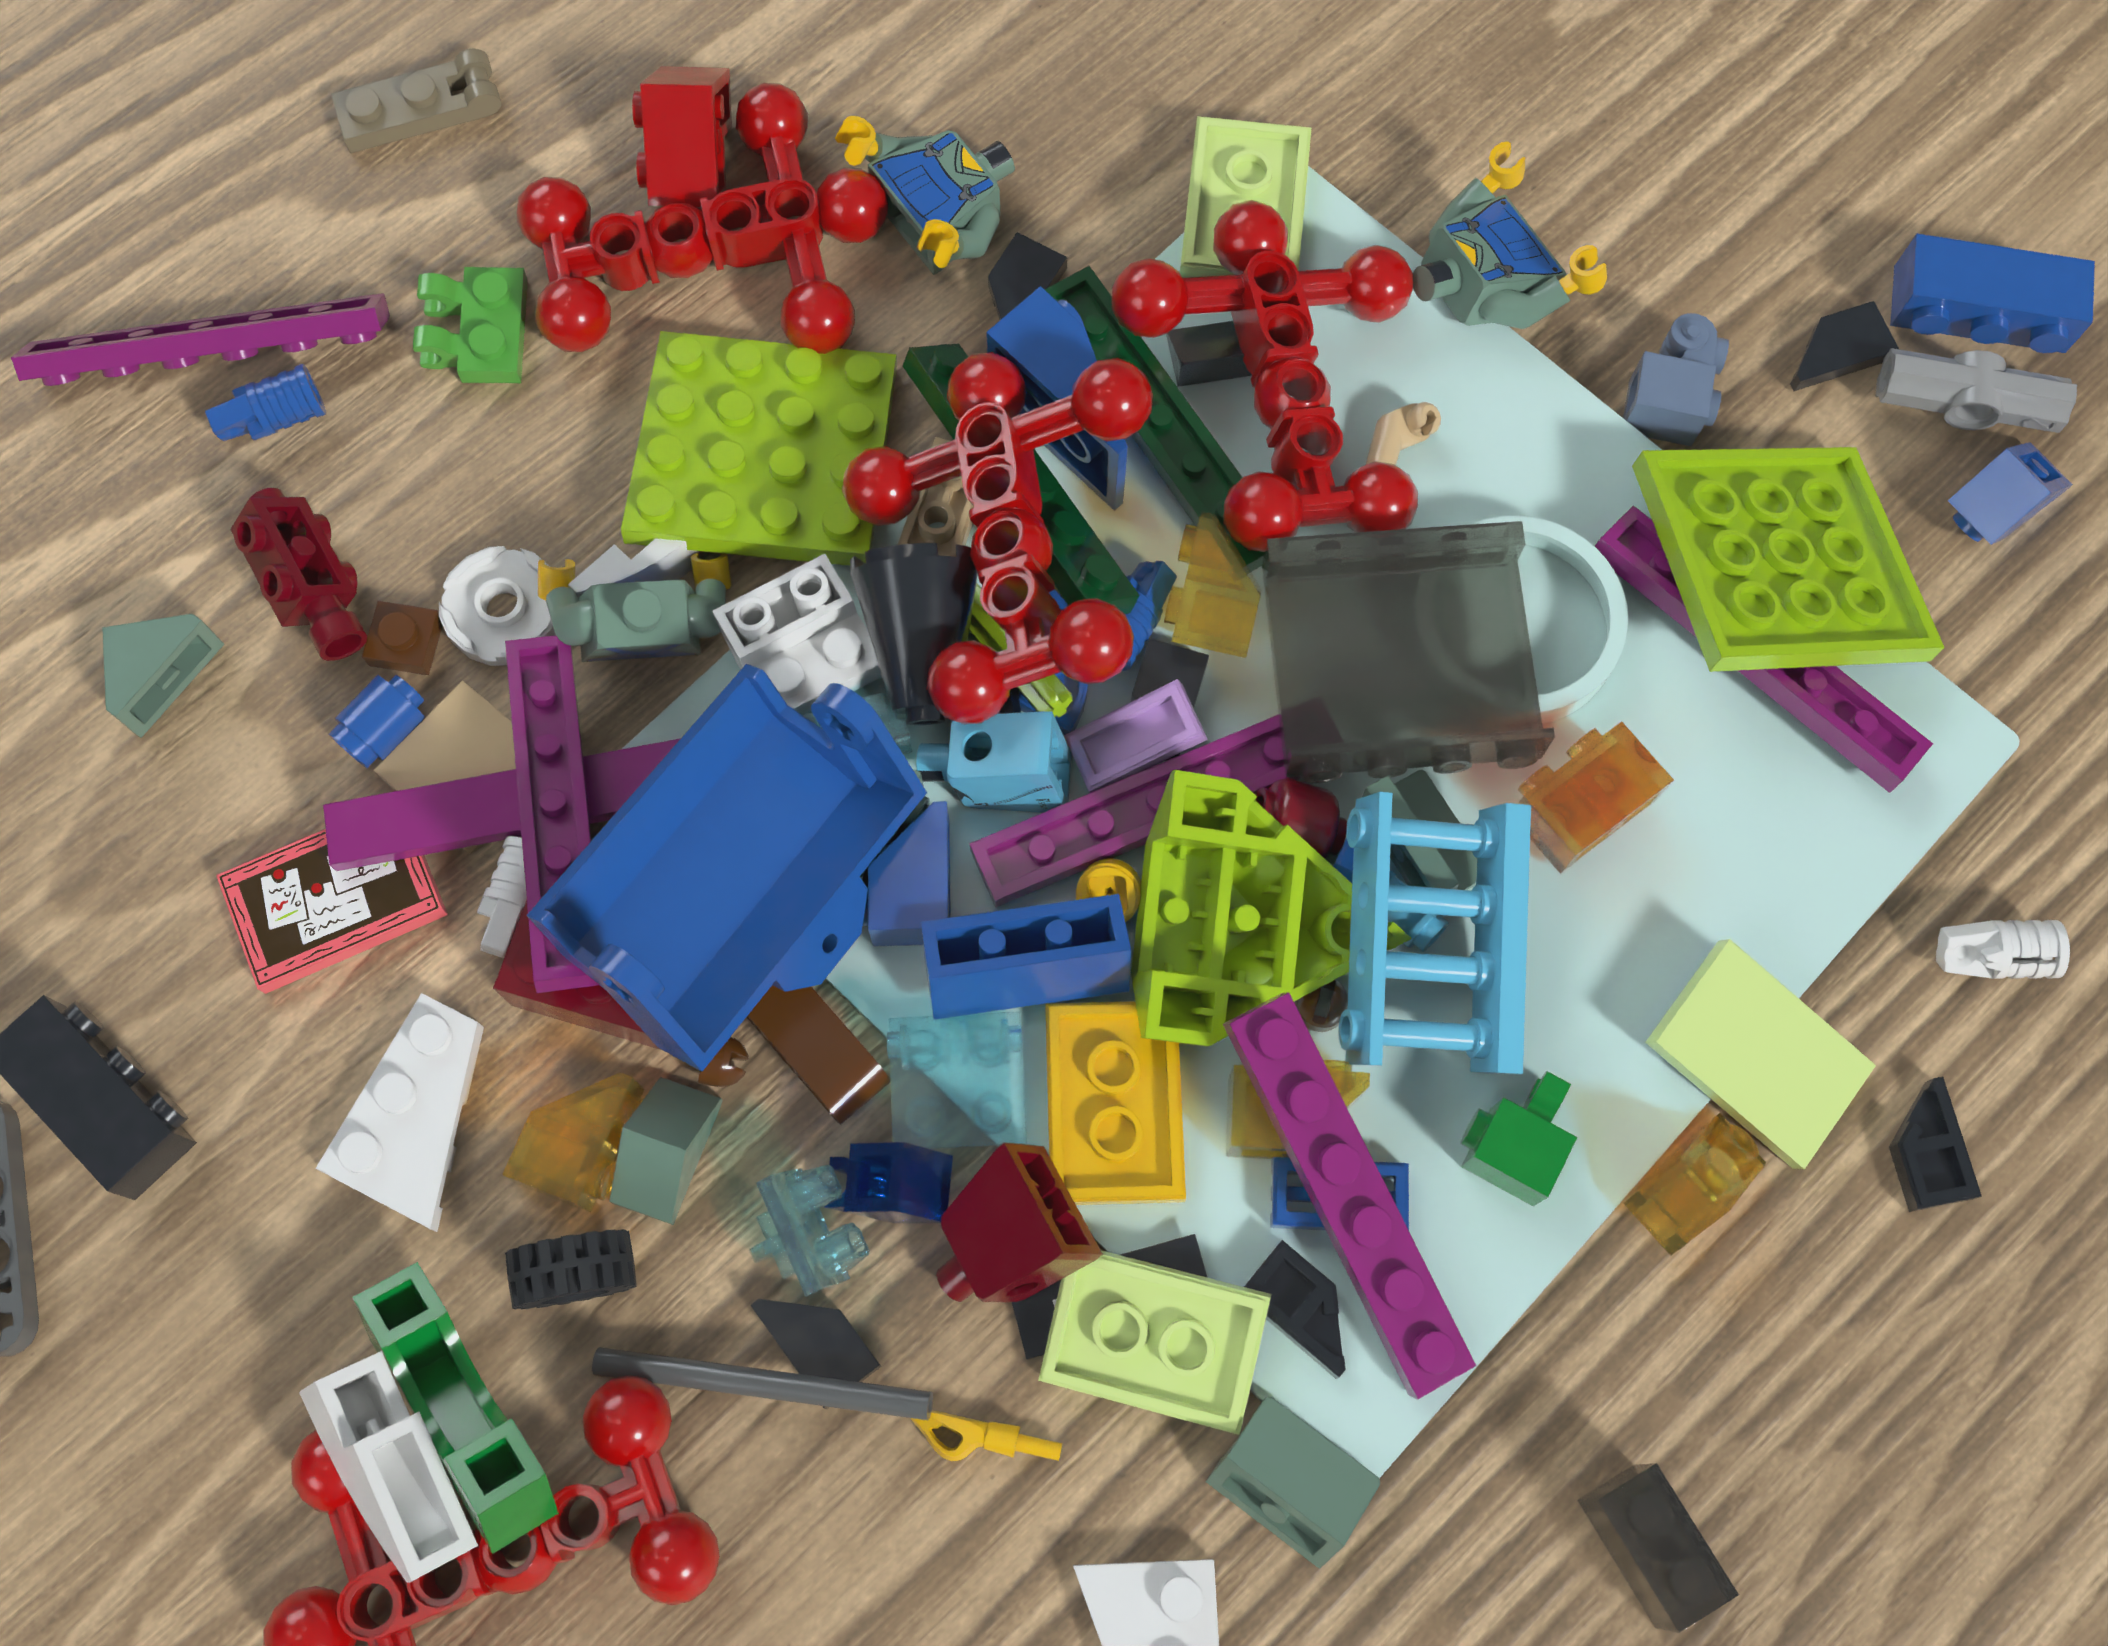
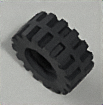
(570, 1269)

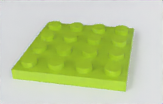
(754, 445)
(1785, 558)

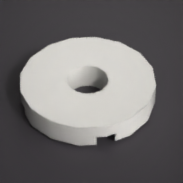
(471, 589)

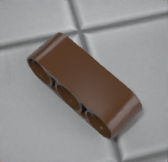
(819, 1049)

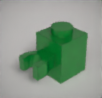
(1520, 1145)

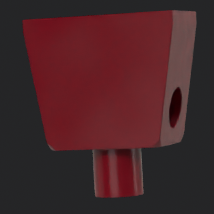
(1013, 1229)

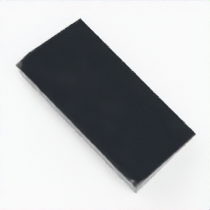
(1206, 354)

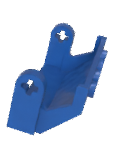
(734, 863)

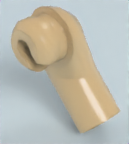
(1401, 430)

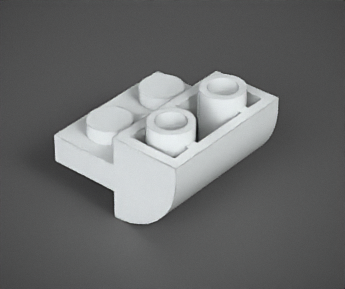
(801, 634)

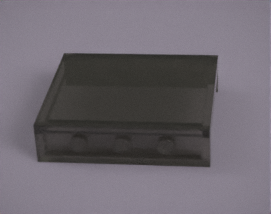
(1402, 651)

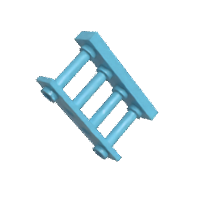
(1494, 905)

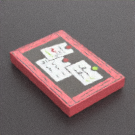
(306, 916)

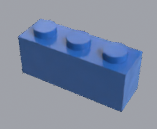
(1992, 293)
(1026, 956)

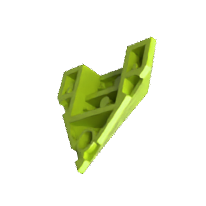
(1231, 912)

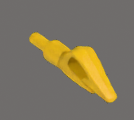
(992, 1436)

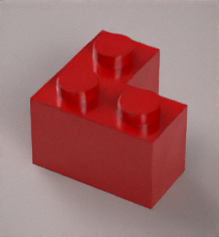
(683, 130)

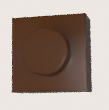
(402, 638)

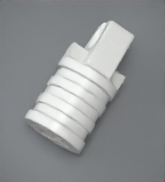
(504, 898)
(2005, 949)

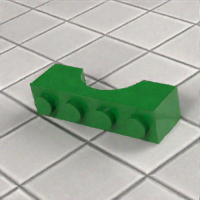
(474, 1439)

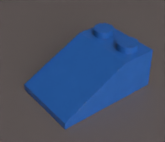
(1051, 352)

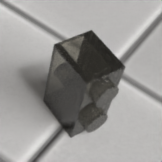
(1658, 1547)

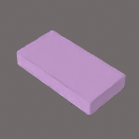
(1136, 736)

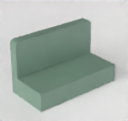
(1424, 866)
(1295, 1482)

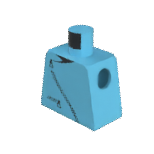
(1003, 762)

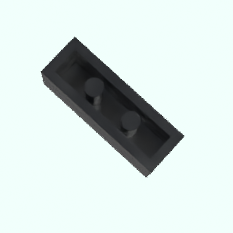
(92, 1097)

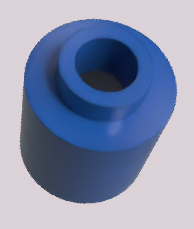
(378, 719)

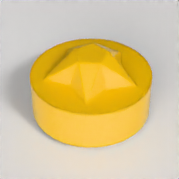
(1110, 878)

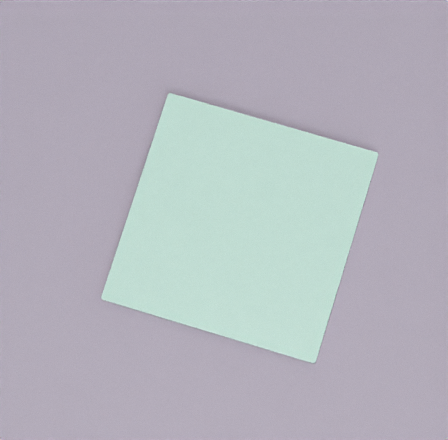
(1749, 844)

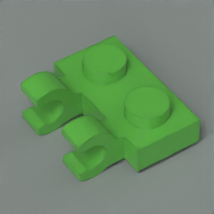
(490, 324)

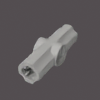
(1976, 390)

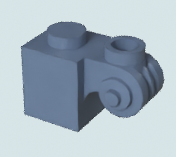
(1673, 390)

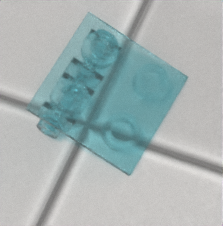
(957, 1080)

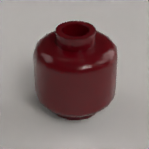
(1308, 811)

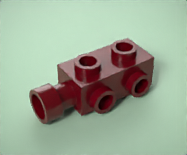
(300, 571)

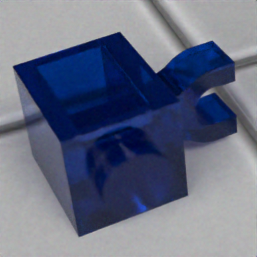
(894, 1182)

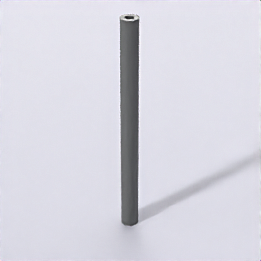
(765, 1383)

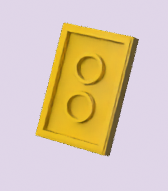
(1113, 1106)

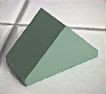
(152, 665)
(662, 1149)

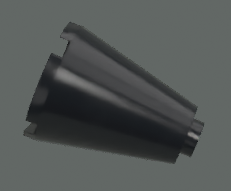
(912, 612)

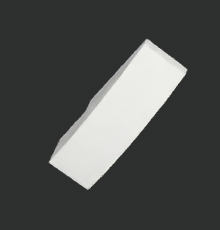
(389, 1466)

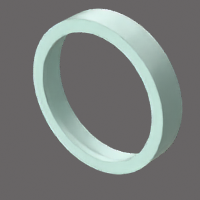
(1608, 589)

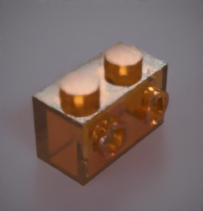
(1591, 794)

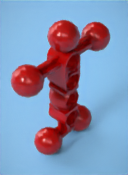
(771, 124)
(1267, 309)
(1011, 542)
(624, 1427)

